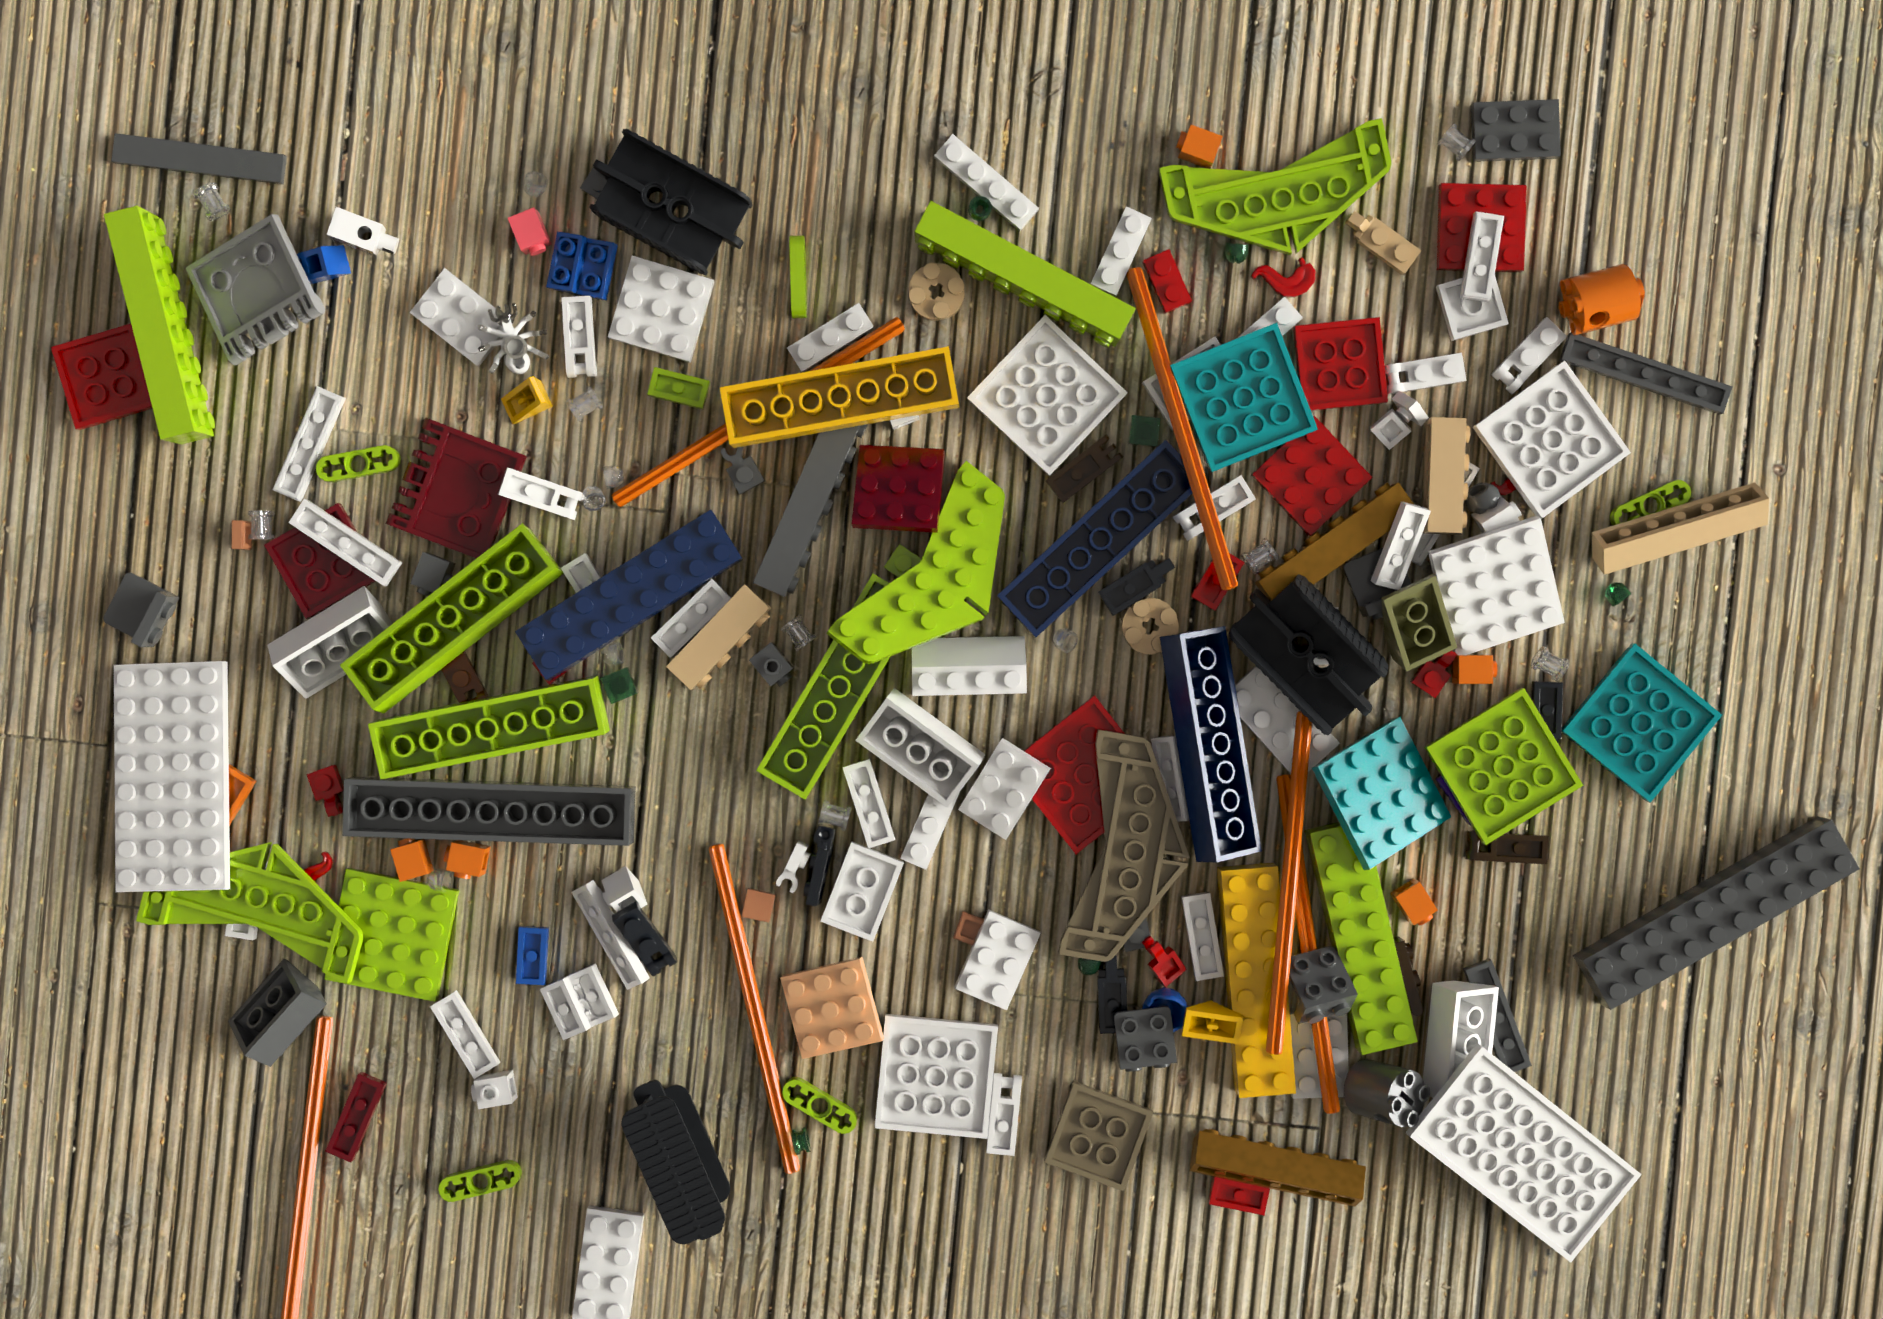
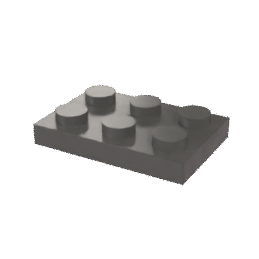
(1515, 130)

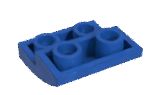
(581, 265)

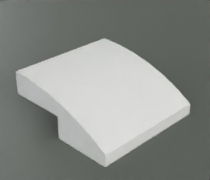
(579, 1001)

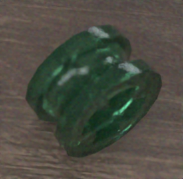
(800, 1141)

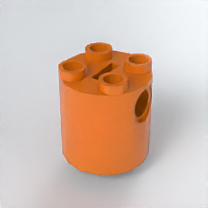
(1601, 299)

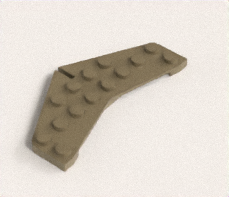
(1132, 866)

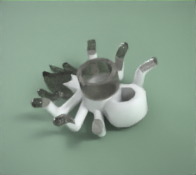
(512, 344)

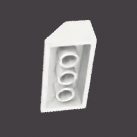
(314, 650)
(969, 666)
(920, 747)
(1458, 1020)

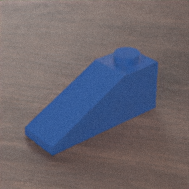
(324, 263)

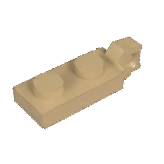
(1383, 242)

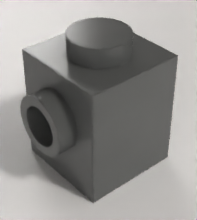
(431, 573)
(772, 665)

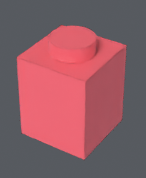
(530, 232)

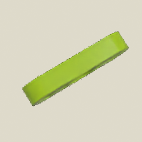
(798, 276)
(339, 475)
(1661, 503)
(841, 1108)
(462, 1193)

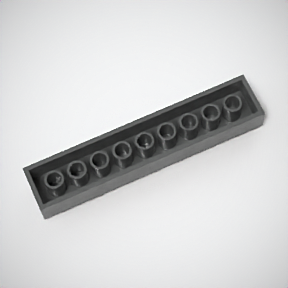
(489, 811)
(1716, 912)

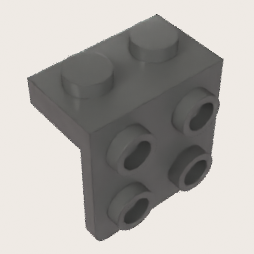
(1366, 592)
(140, 610)
(1321, 985)
(1145, 1038)

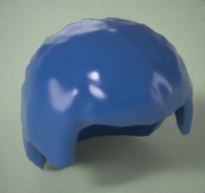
(1171, 999)

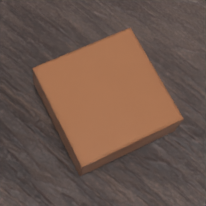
(240, 533)
(758, 905)
(968, 928)

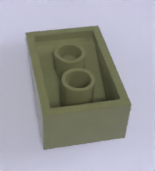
(1417, 624)

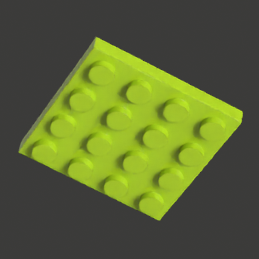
(1503, 766)
(403, 932)

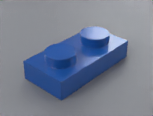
(532, 955)

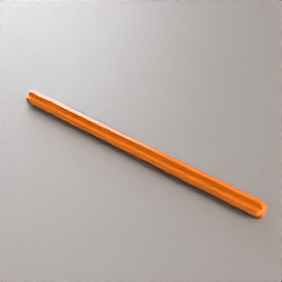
(1182, 429)
(720, 435)
(1289, 885)
(1307, 944)
(754, 1007)
(307, 1167)

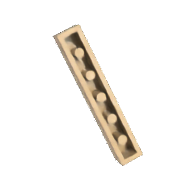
(1680, 528)

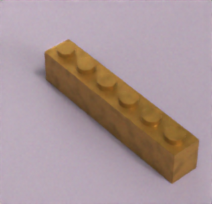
(1338, 544)
(1278, 1167)

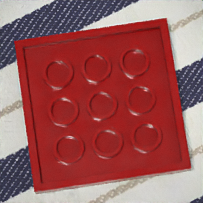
(1071, 787)

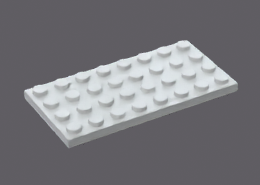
(171, 777)
(1523, 1153)

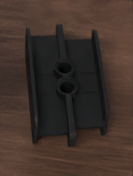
(644, 168)
(1319, 693)
(677, 1161)

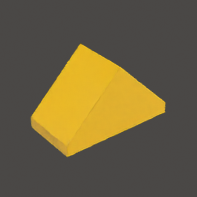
(526, 400)
(1212, 1023)

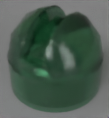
(974, 203)
(1236, 252)
(1616, 593)
(1088, 966)

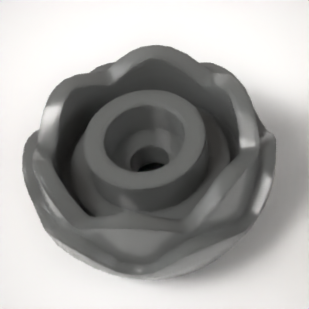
(1482, 497)

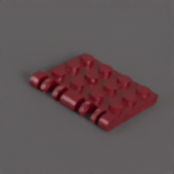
(458, 491)

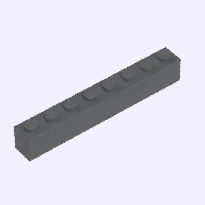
(806, 508)

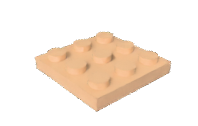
(832, 1008)

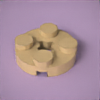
(920, 295)
(1141, 612)

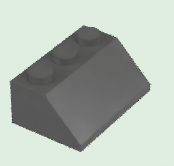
(276, 1013)

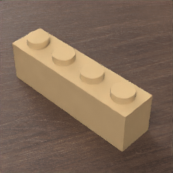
(1444, 474)
(719, 637)

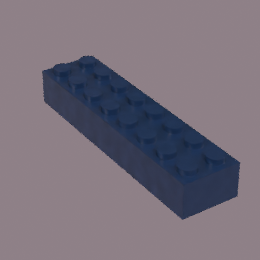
(1098, 540)
(629, 595)
(1210, 744)

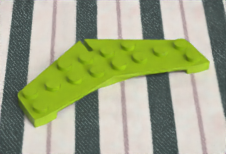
(1300, 197)
(932, 594)
(275, 900)

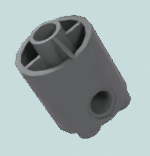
(1385, 1092)

